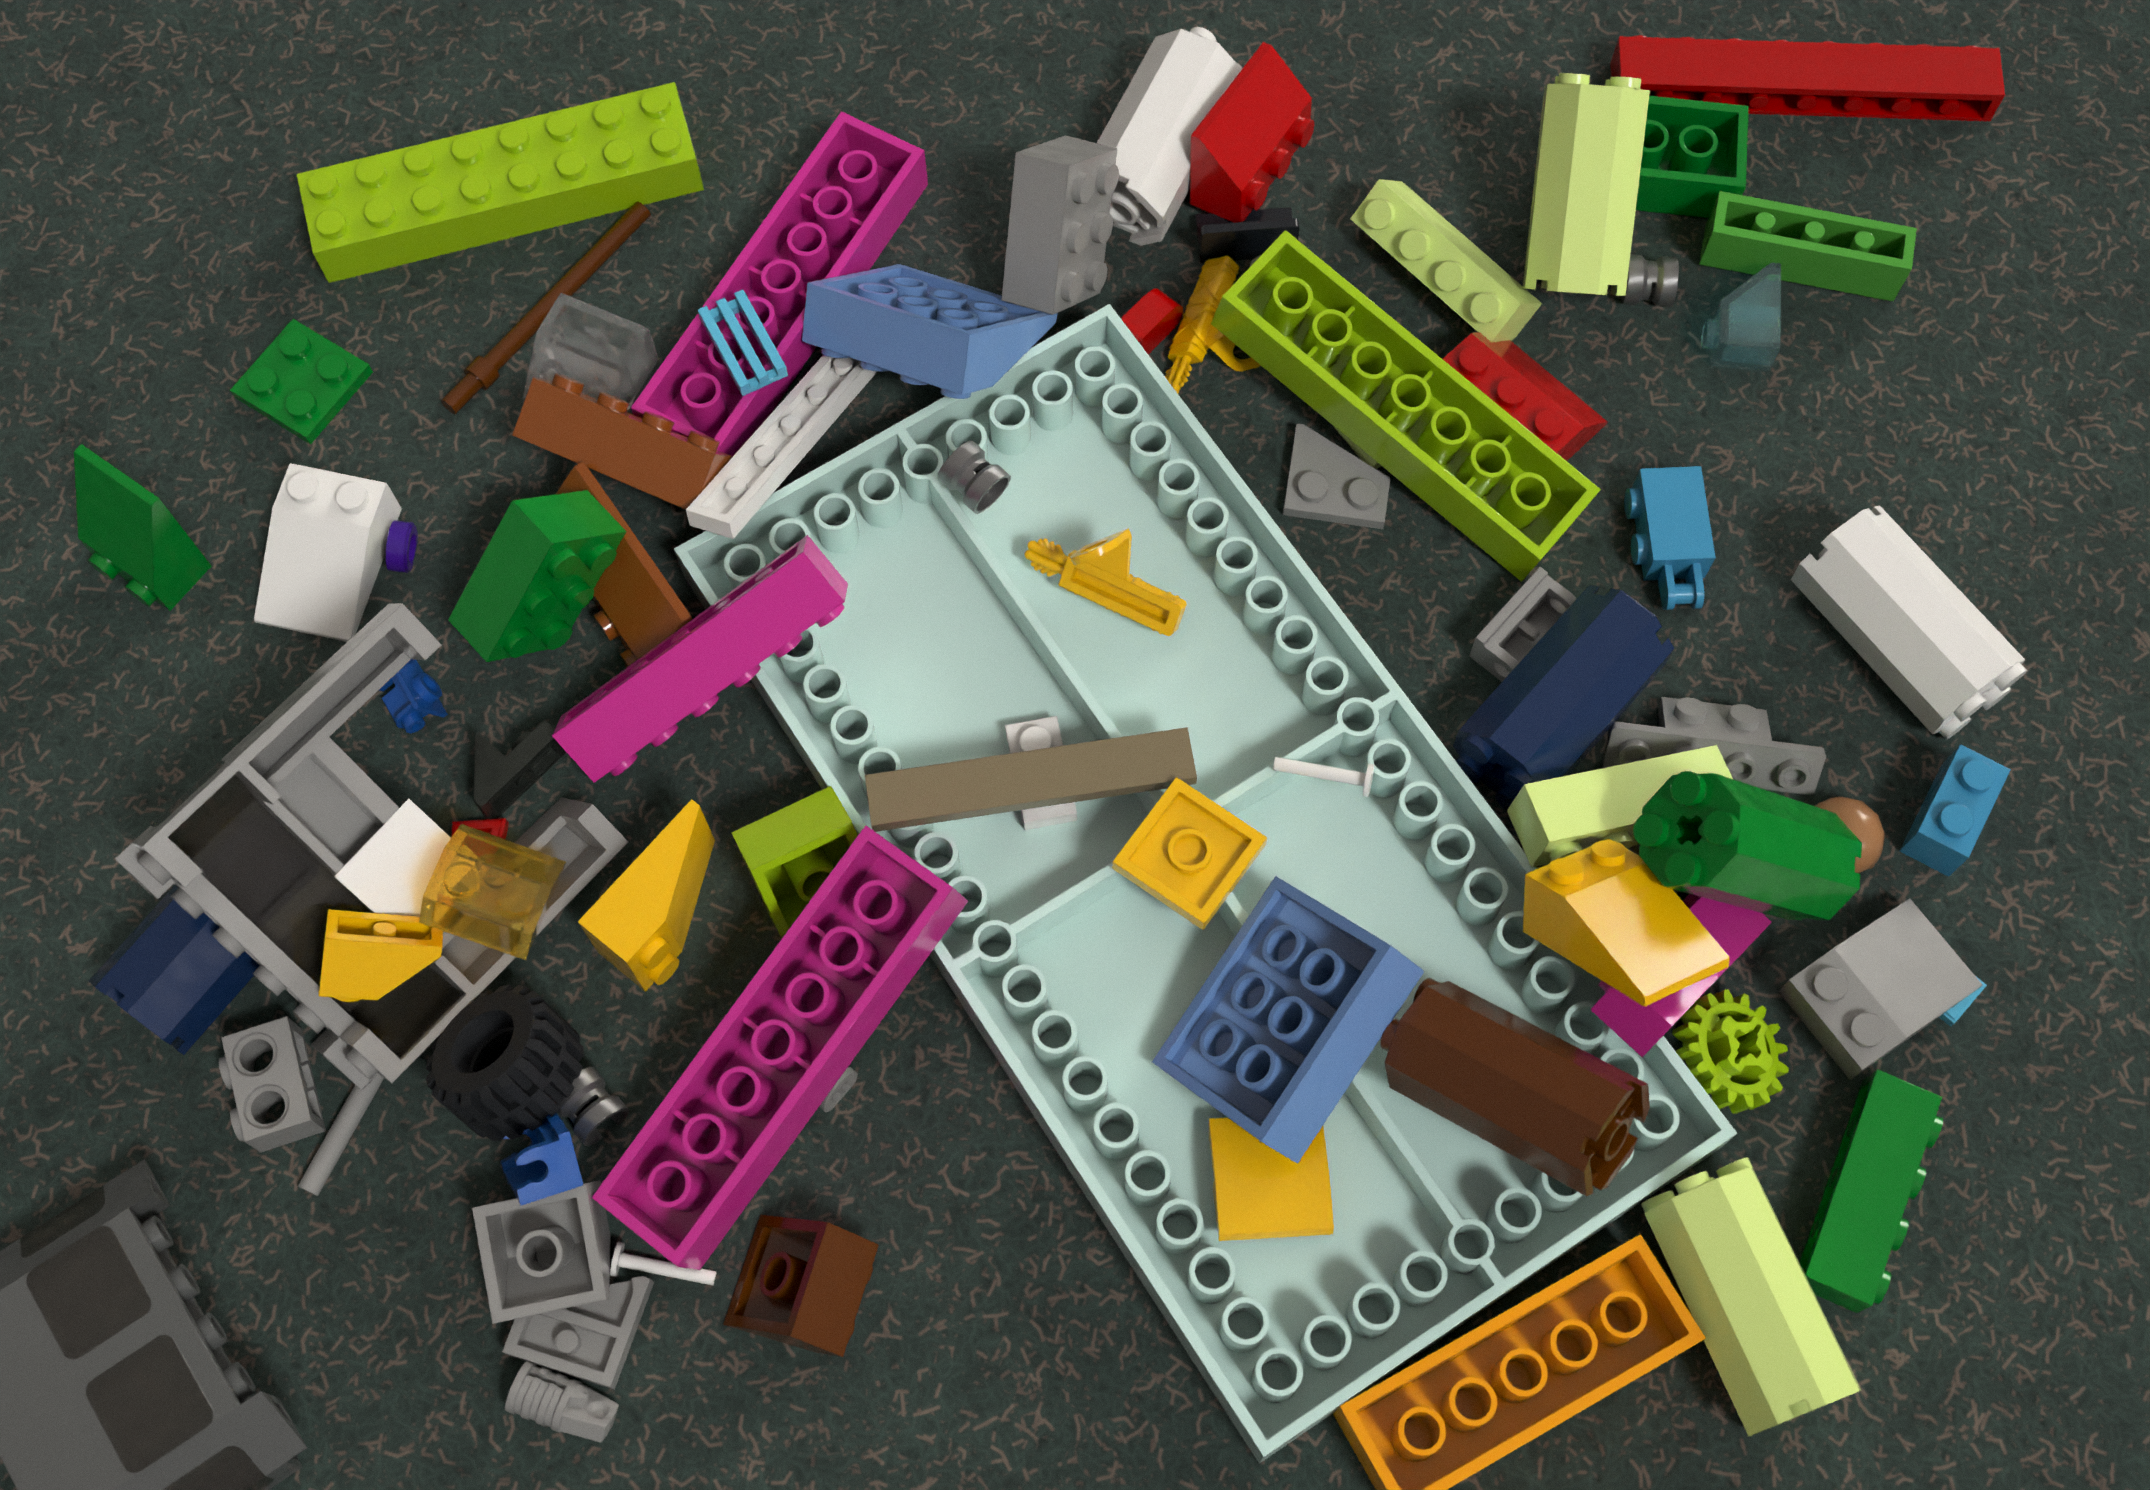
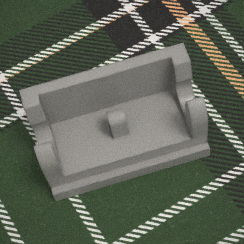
(1521, 624)

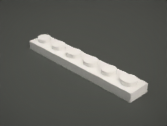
(778, 446)

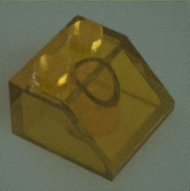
(490, 891)

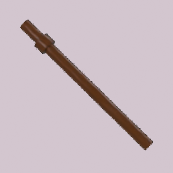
(484, 370)

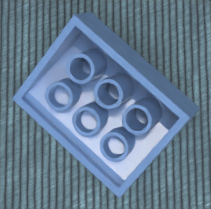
(921, 327)
(1288, 1018)

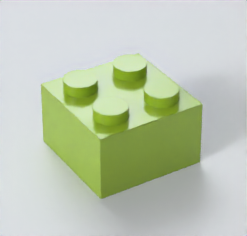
(795, 852)

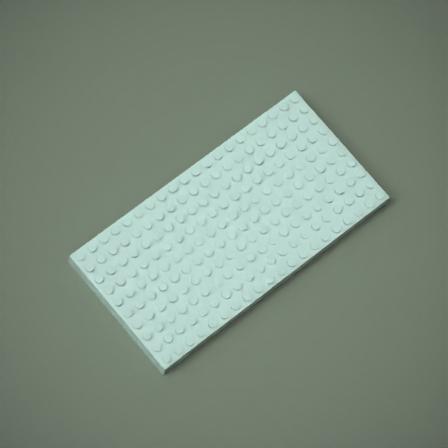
(1088, 972)

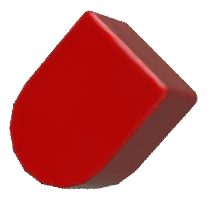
(1153, 318)

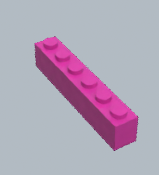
(702, 660)

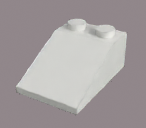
(323, 551)

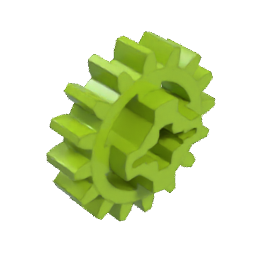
(1731, 1046)

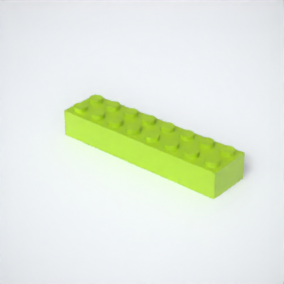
(498, 182)
(1403, 405)

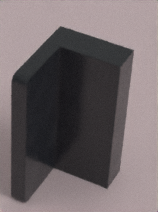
(1242, 239)

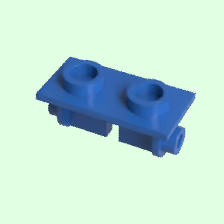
(412, 697)

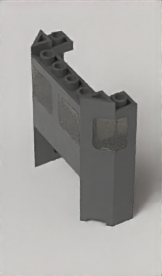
(118, 1368)

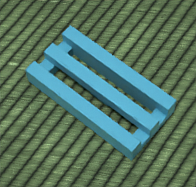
(727, 311)

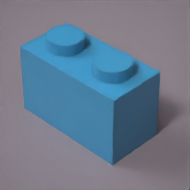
(1955, 810)

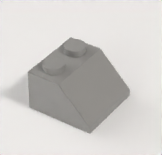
(544, 1253)

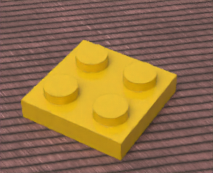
(1189, 853)

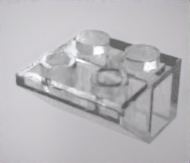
(593, 348)

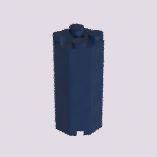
(1563, 694)
(174, 974)

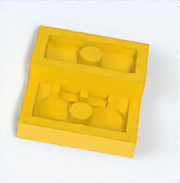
(1263, 1191)

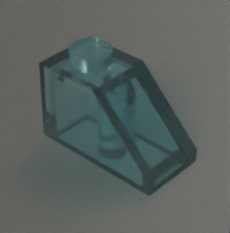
(1747, 324)

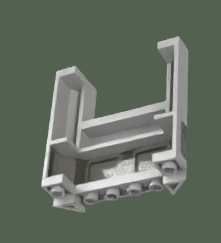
(287, 813)

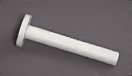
(1327, 772)
(658, 1267)

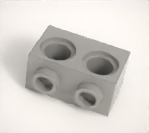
(284, 1079)

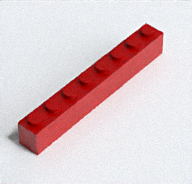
(1819, 76)

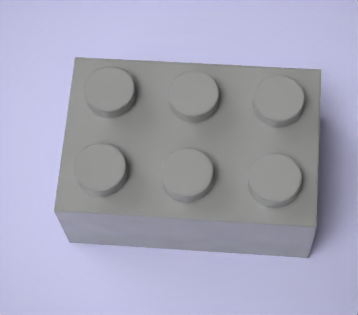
(1059, 224)

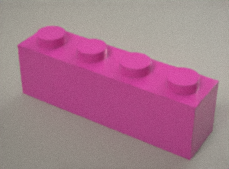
(1643, 1026)

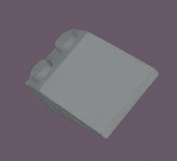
(1879, 988)

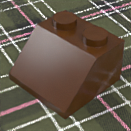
(802, 1284)

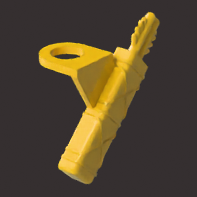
(1196, 331)
(1103, 576)

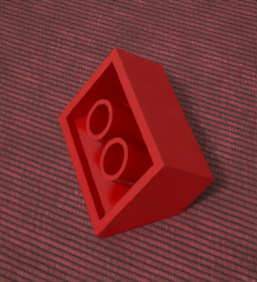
(1249, 137)
(1527, 392)

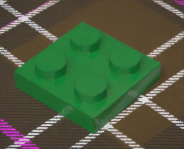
(301, 381)

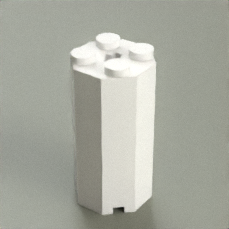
(1154, 126)
(1909, 622)

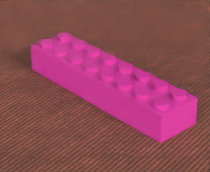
(821, 228)
(779, 1050)

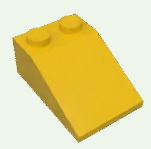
(650, 907)
(1619, 923)

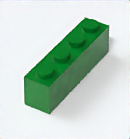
(1869, 1191)

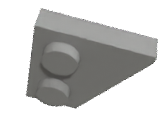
(1333, 484)
(586, 1338)

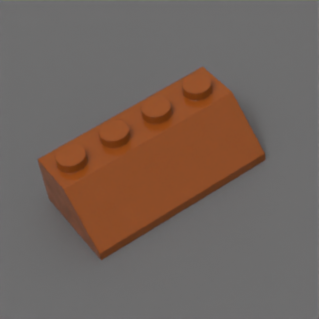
(618, 443)
(632, 591)

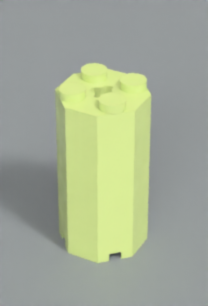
(1586, 185)
(1749, 1297)

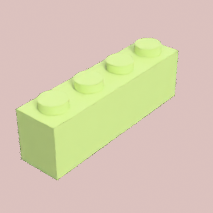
(1445, 261)
(1591, 806)

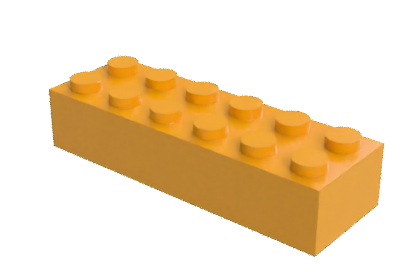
(1520, 1373)

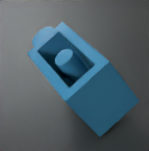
(1671, 532)

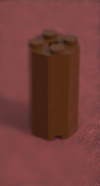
(1515, 1085)

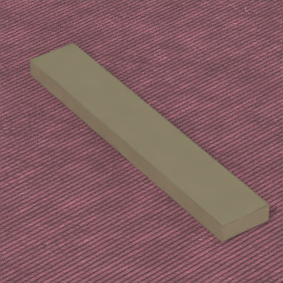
(1029, 779)

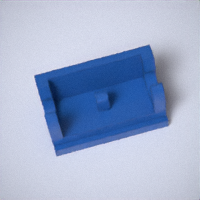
(546, 1165)

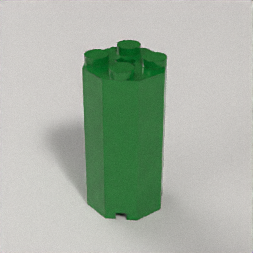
(1748, 847)

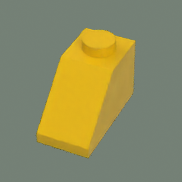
(374, 953)

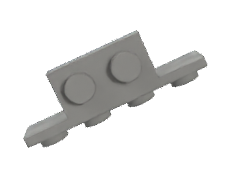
(1739, 733)

